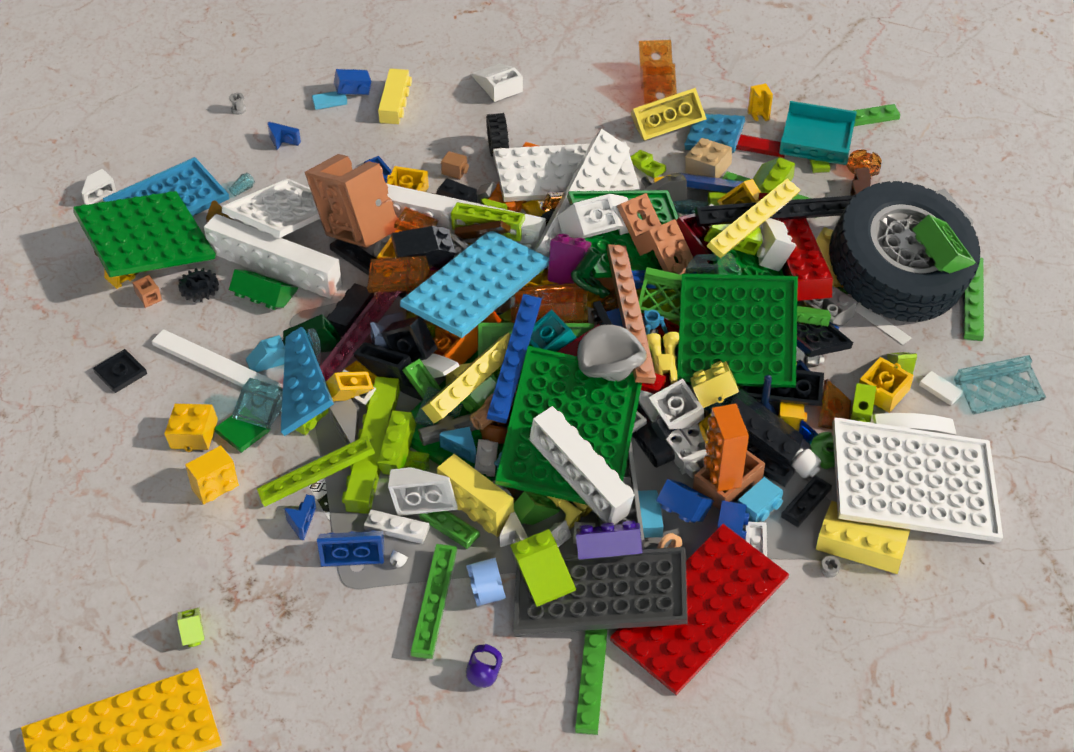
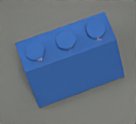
(351, 548)

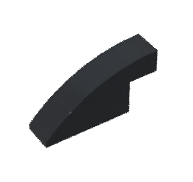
(387, 364)

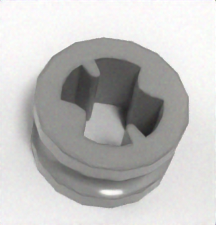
(824, 566)

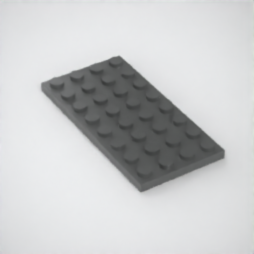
(610, 594)

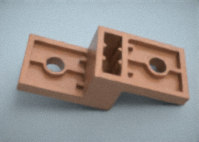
(651, 235)

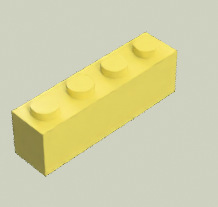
(394, 96)

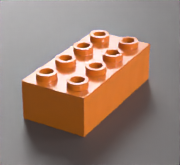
(726, 447)

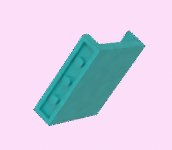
(818, 133)

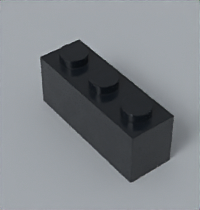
(349, 308)

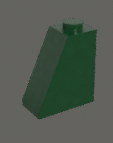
(326, 332)

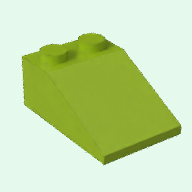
(542, 567)

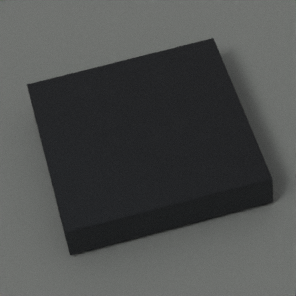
(120, 371)

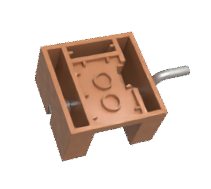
(351, 200)

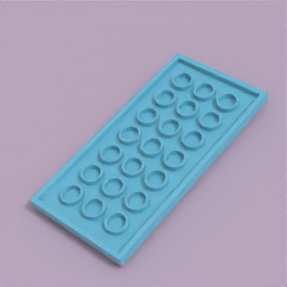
(475, 283)

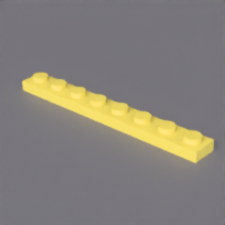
(753, 218)

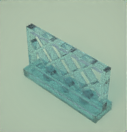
(992, 372)

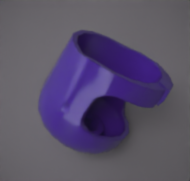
(482, 674)

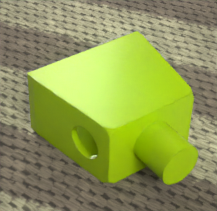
(859, 410)

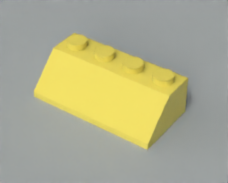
(668, 114)

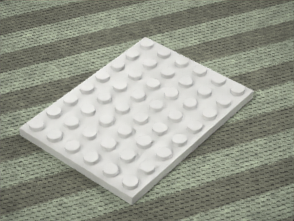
(915, 480)

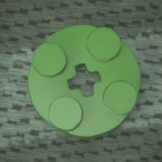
(819, 446)

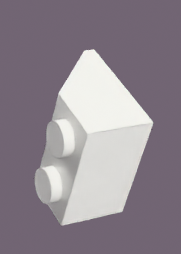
(678, 406)

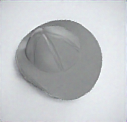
(610, 353)

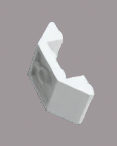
(593, 217)

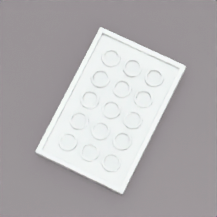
(275, 209)

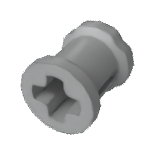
(237, 104)

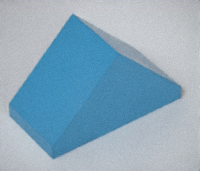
(459, 442)

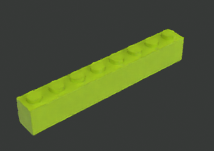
(365, 473)

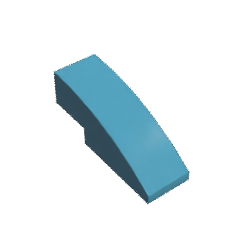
(651, 514)

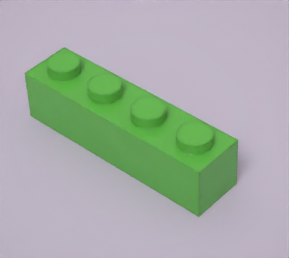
(813, 316)

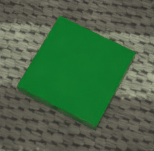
(240, 433)

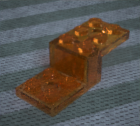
(659, 74)
(405, 276)

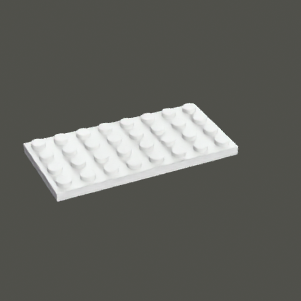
(537, 170)

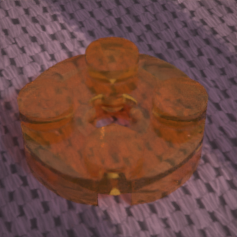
(870, 161)

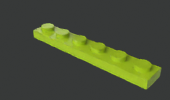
(315, 471)

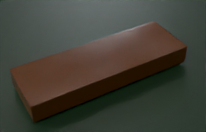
(479, 230)

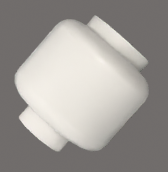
(806, 463)

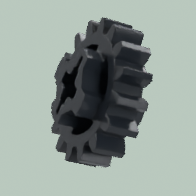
(198, 284)

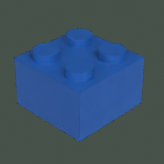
(684, 501)

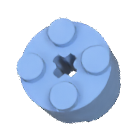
(486, 582)

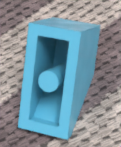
(267, 354)

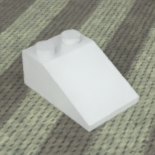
(420, 492)

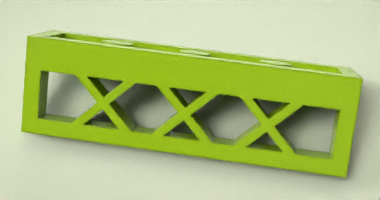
(478, 214)

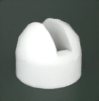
(396, 556)

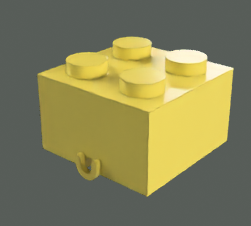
(713, 384)

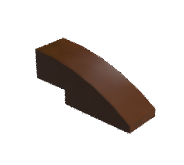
(861, 180)

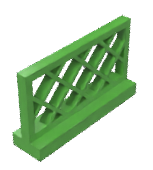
(665, 280)

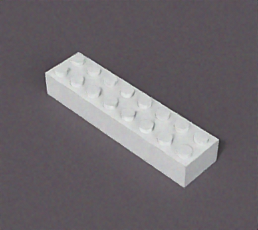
(274, 256)

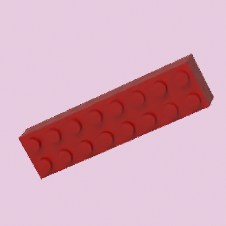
(807, 262)

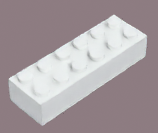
(581, 466)

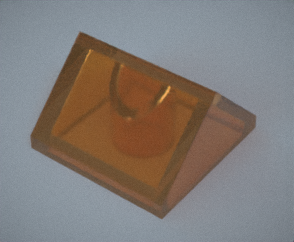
(834, 404)

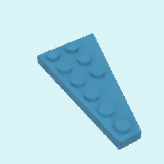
(303, 383)

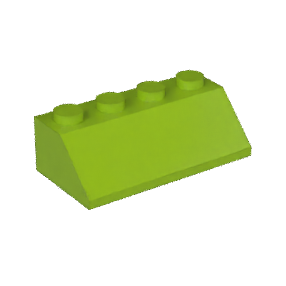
(773, 174)

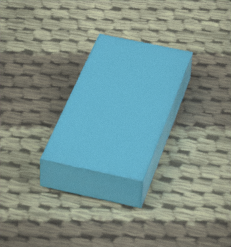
(328, 100)

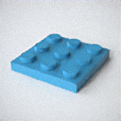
(717, 128)

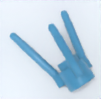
(652, 320)

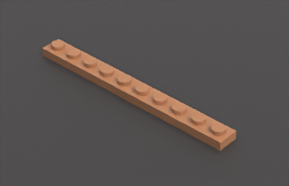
(630, 307)

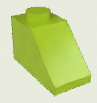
(191, 627)

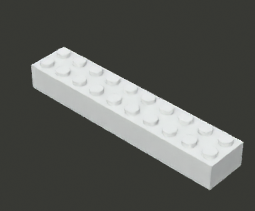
(594, 173)
(440, 208)

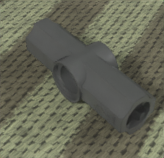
(432, 433)

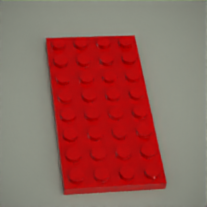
(724, 590)

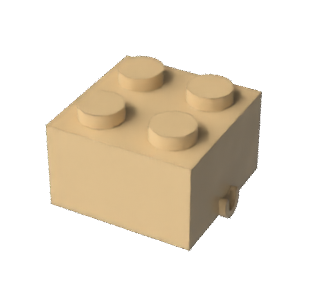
(708, 159)

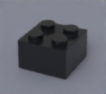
(410, 338)

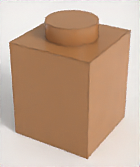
(454, 165)

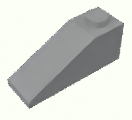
(345, 419)

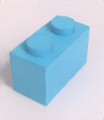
(762, 500)

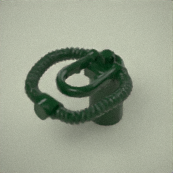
(583, 271)

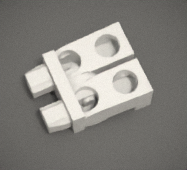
(688, 449)

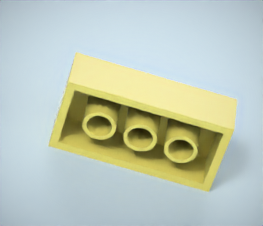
(478, 495)

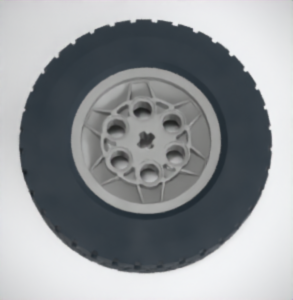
(883, 261)

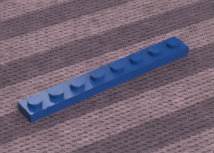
(514, 359)

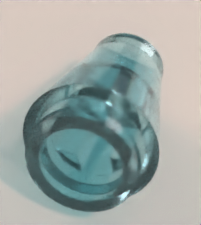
(242, 184)

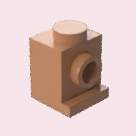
(147, 291)

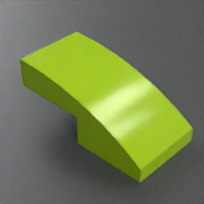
(646, 164)

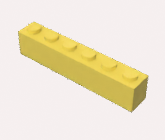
(467, 380)

